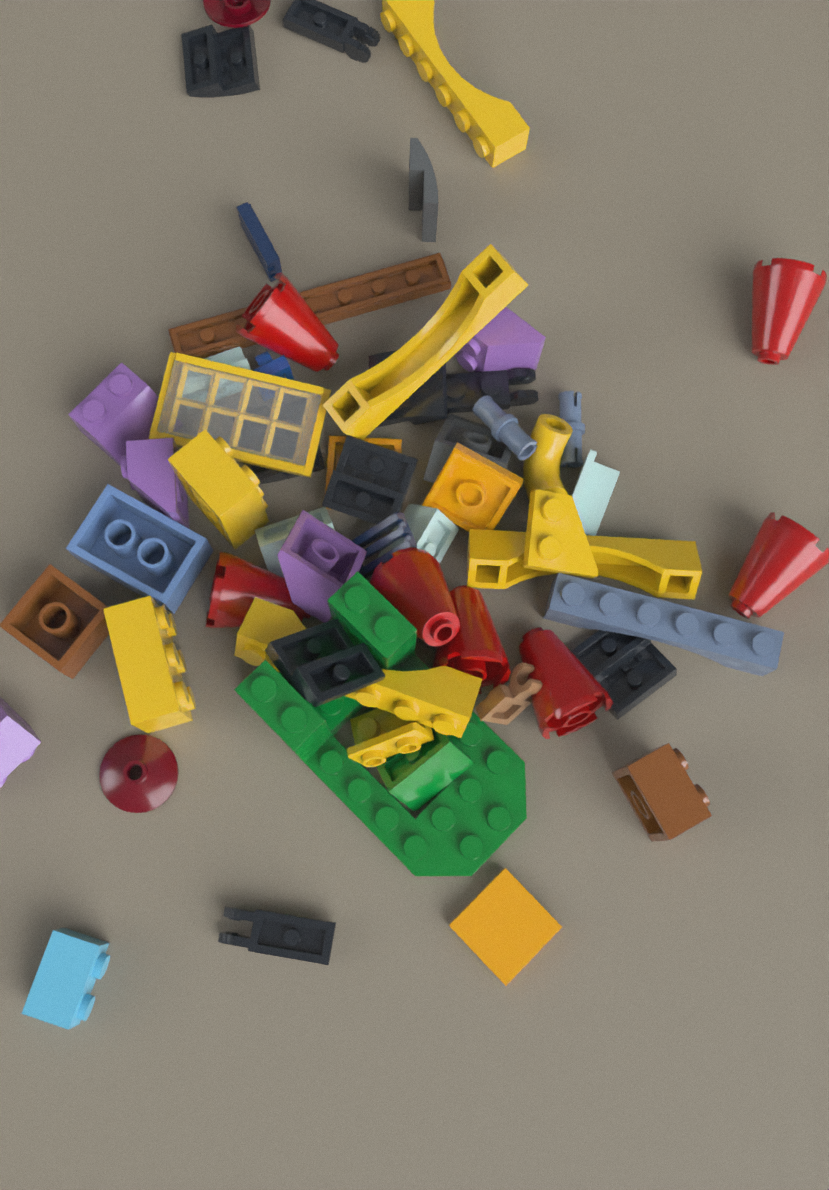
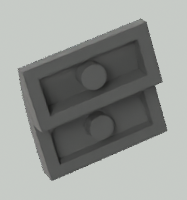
(423, 189)

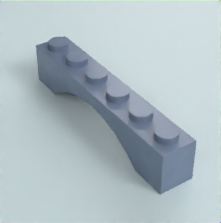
(714, 636)

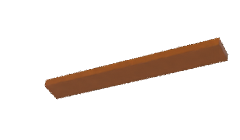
(329, 303)

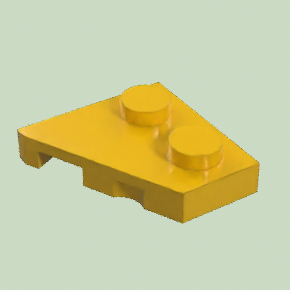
(556, 536)

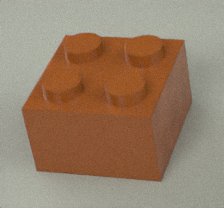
(58, 622)
(663, 793)

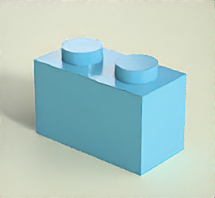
(66, 978)

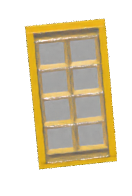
(257, 414)

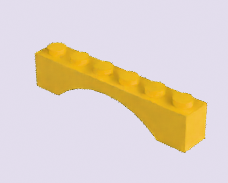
(490, 122)
(474, 301)
(652, 565)
(431, 697)

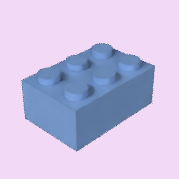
(140, 548)

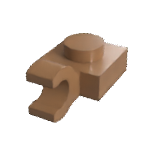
(507, 702)

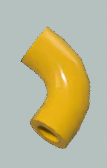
(543, 467)

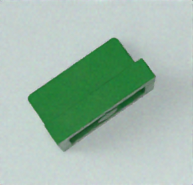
(424, 773)

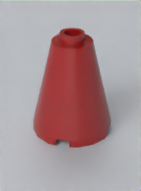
(781, 306)
(288, 326)
(775, 566)
(237, 585)
(420, 593)
(477, 643)
(568, 689)

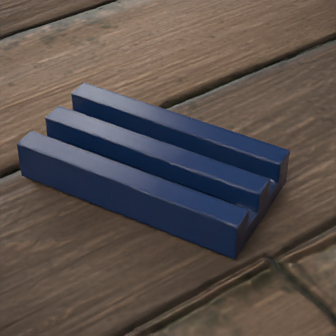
(259, 240)
(379, 530)

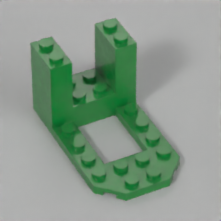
(464, 820)

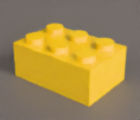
(220, 487)
(149, 664)

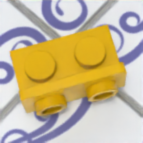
(384, 735)

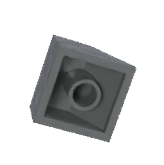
(469, 434)

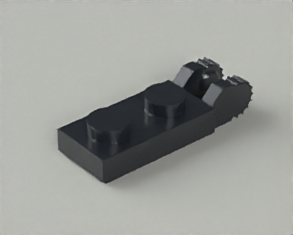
(331, 28)
(468, 388)
(282, 935)

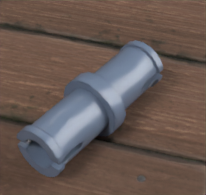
(571, 412)
(505, 428)

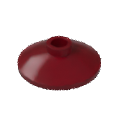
(236, 12)
(157, 779)

